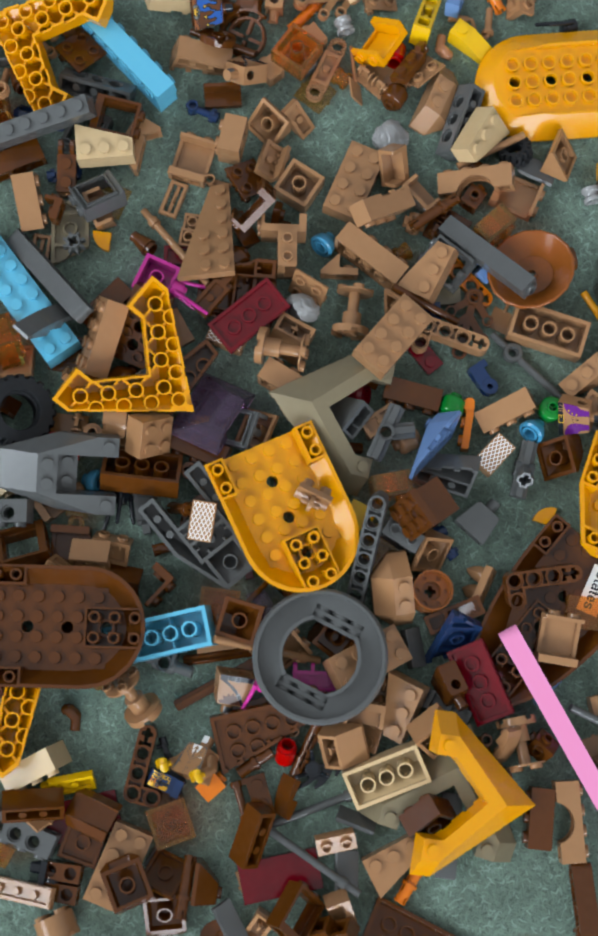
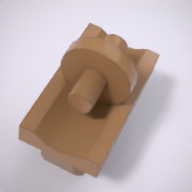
(312, 497)

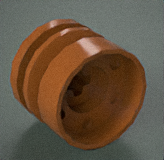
(441, 590)

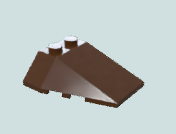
(247, 276)

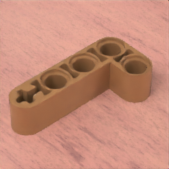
(451, 340)

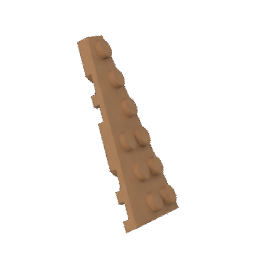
(211, 245)

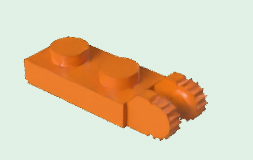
(466, 423)

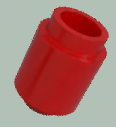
(397, 57)
(285, 752)

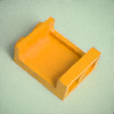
(382, 42)

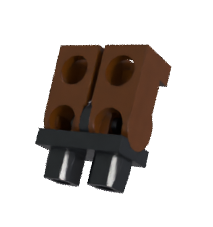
(62, 876)

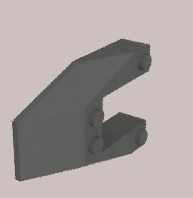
(47, 470)
(219, 560)

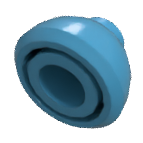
(323, 244)
(532, 430)
(92, 480)

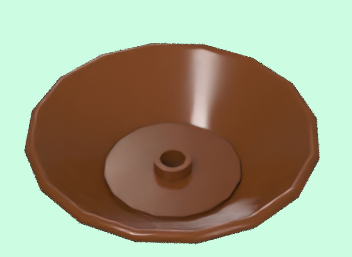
(538, 254)

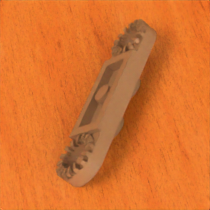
(326, 68)

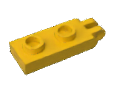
(72, 782)

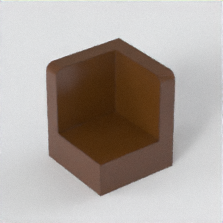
(10, 406)

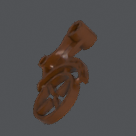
(239, 8)

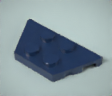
(456, 631)

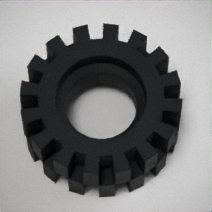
(520, 158)

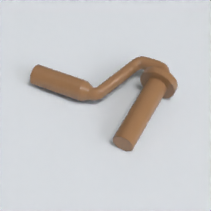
(487, 31)

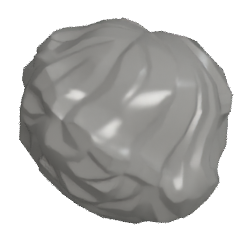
(388, 133)
(303, 307)

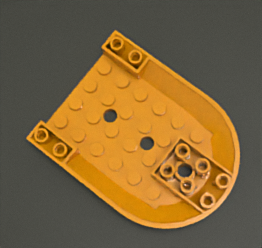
(534, 104)
(258, 511)

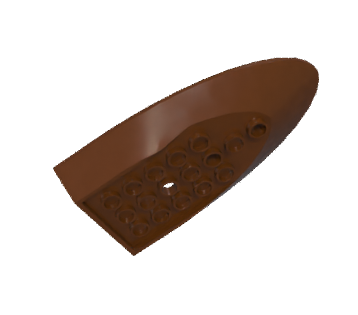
(552, 546)

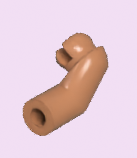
(441, 49)

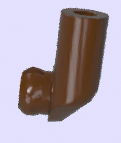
(73, 714)

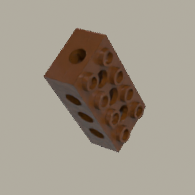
(126, 349)

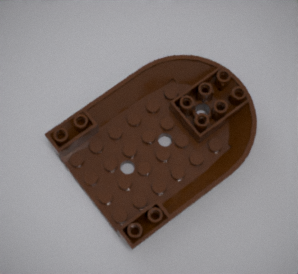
(61, 595)

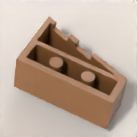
(382, 208)
(403, 704)
(389, 863)

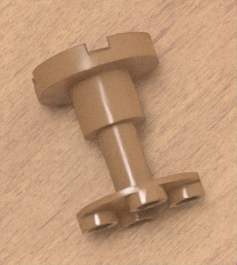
(352, 318)
(275, 347)
(140, 706)
(521, 748)

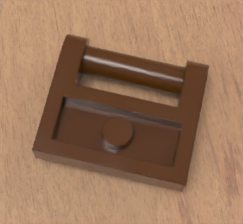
(257, 790)

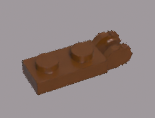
(66, 167)

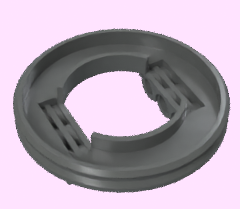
(298, 699)

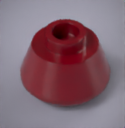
(362, 393)

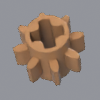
(412, 215)

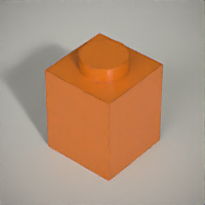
(215, 787)

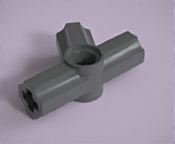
(398, 431)
(524, 470)

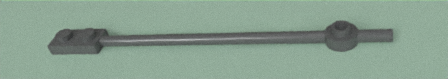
(517, 350)

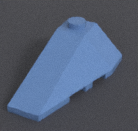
(436, 436)

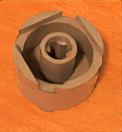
(115, 423)
(60, 924)

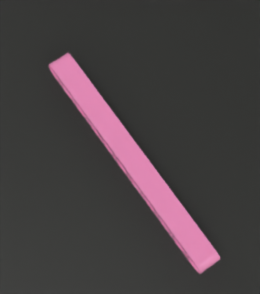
(552, 710)

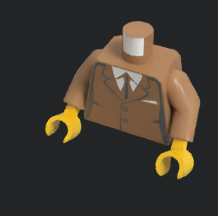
(194, 762)

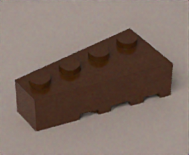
(197, 363)

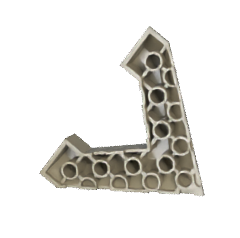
(311, 400)
(444, 774)

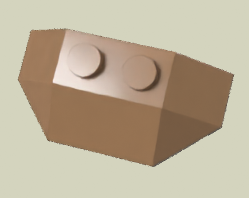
(435, 103)
(393, 589)

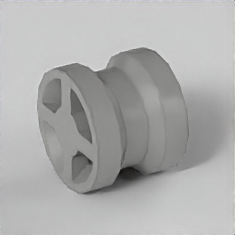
(344, 26)
(590, 194)

